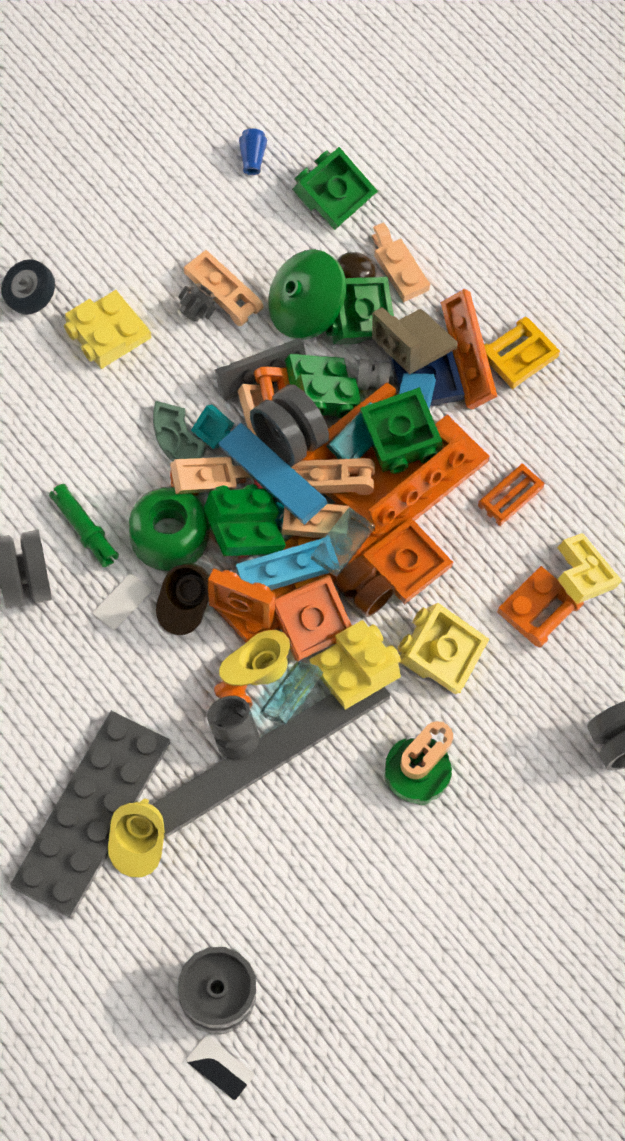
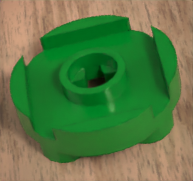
(416, 790)

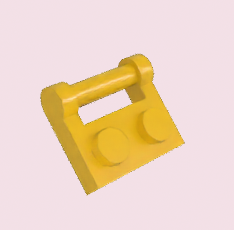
(523, 359)

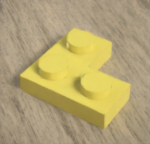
(590, 571)

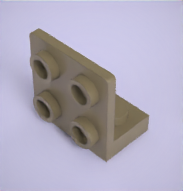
(411, 340)

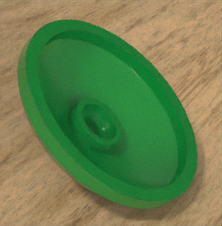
(307, 294)

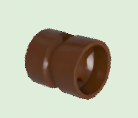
(363, 585)

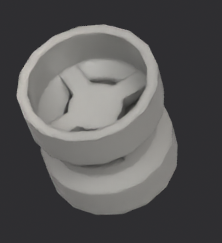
(373, 375)

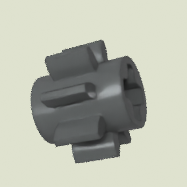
(197, 302)

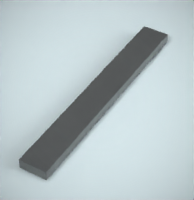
(273, 751)

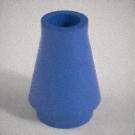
(252, 150)

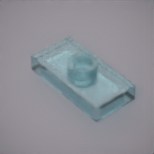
(342, 542)
(291, 692)

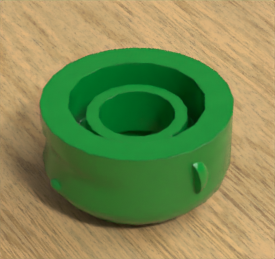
(168, 550)

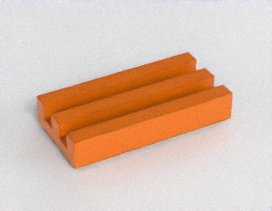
(494, 511)

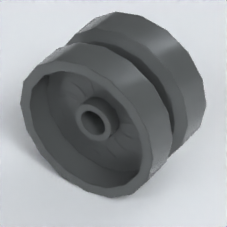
(290, 424)
(23, 569)
(609, 729)
(199, 979)

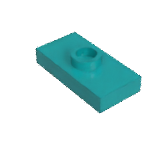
(351, 440)

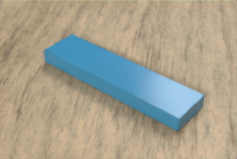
(273, 473)

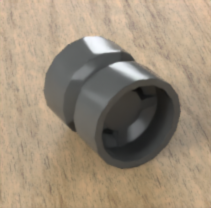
(233, 727)

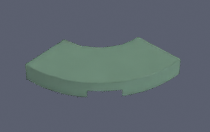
(173, 434)

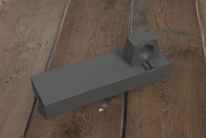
(242, 372)

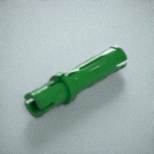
(91, 535)

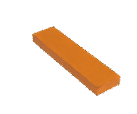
(470, 351)

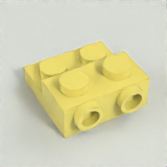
(106, 328)
(442, 647)
(357, 664)

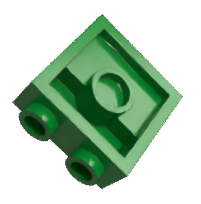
(334, 187)
(361, 300)
(325, 382)
(401, 430)
(244, 521)

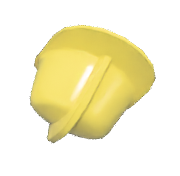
(258, 660)
(136, 838)

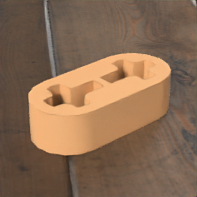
(432, 755)

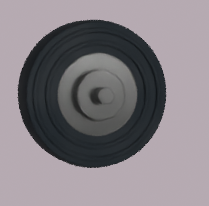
(28, 286)

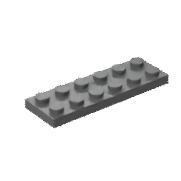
(78, 830)

